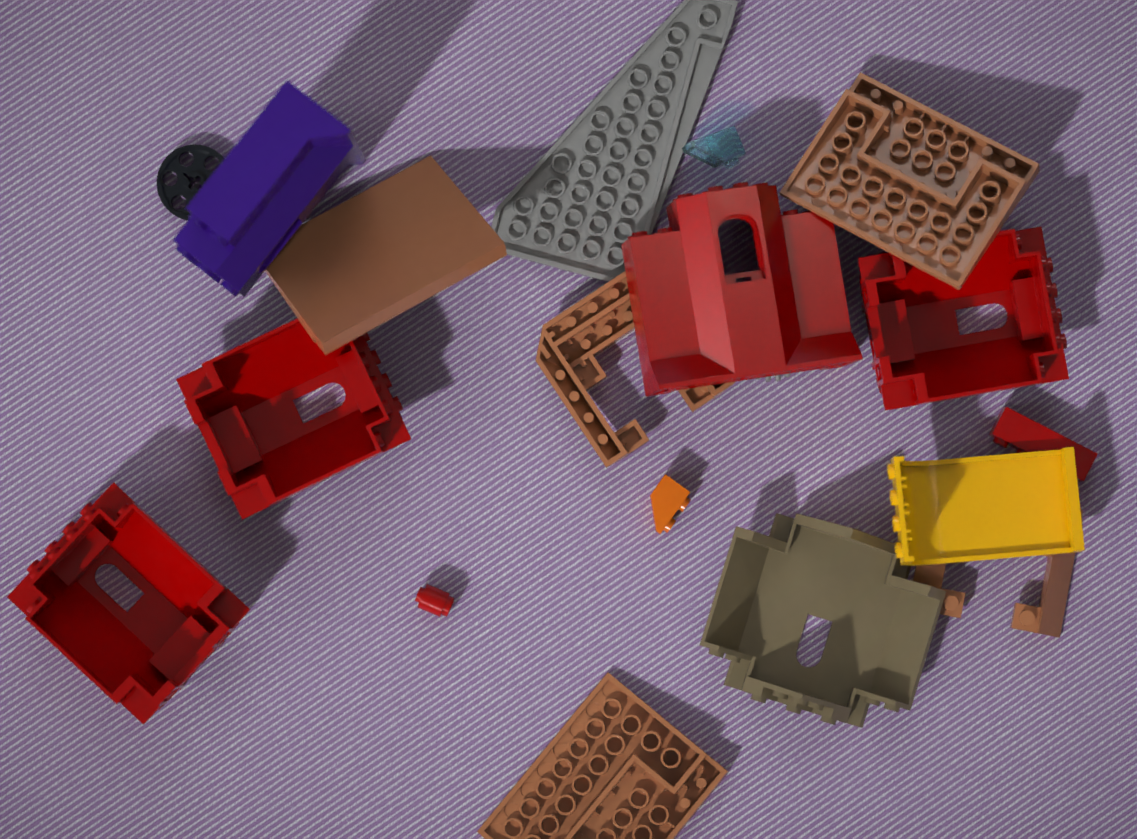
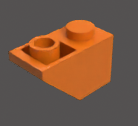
(665, 502)

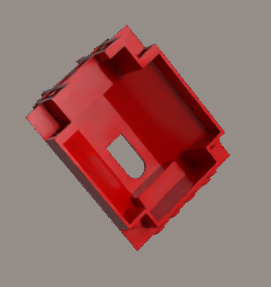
(917, 332)
(256, 431)
(162, 638)

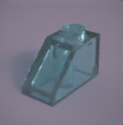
(717, 148)

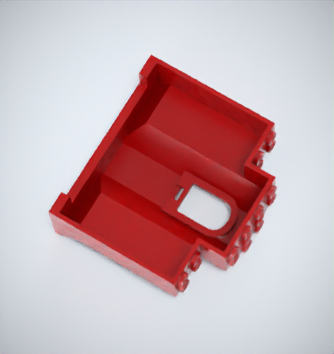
(708, 329)

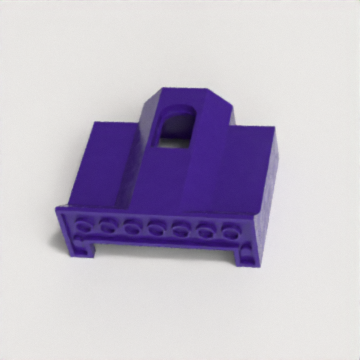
(266, 189)

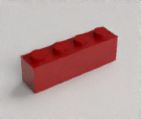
(1029, 436)

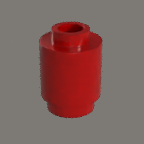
(434, 600)

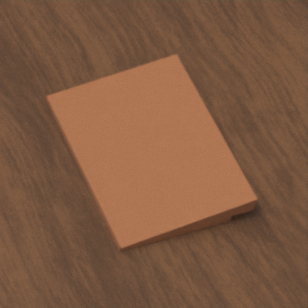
(910, 180)
(382, 254)
(609, 776)

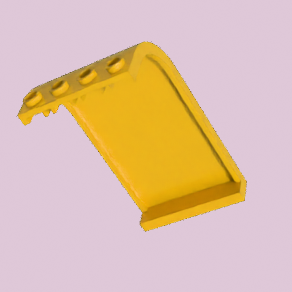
(986, 507)

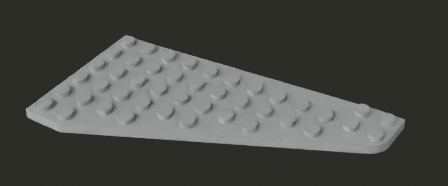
(620, 153)

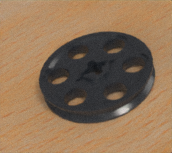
(182, 186)

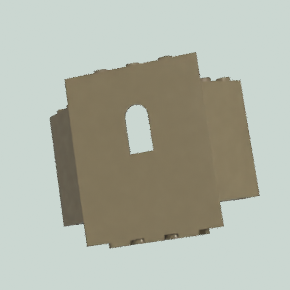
(836, 574)

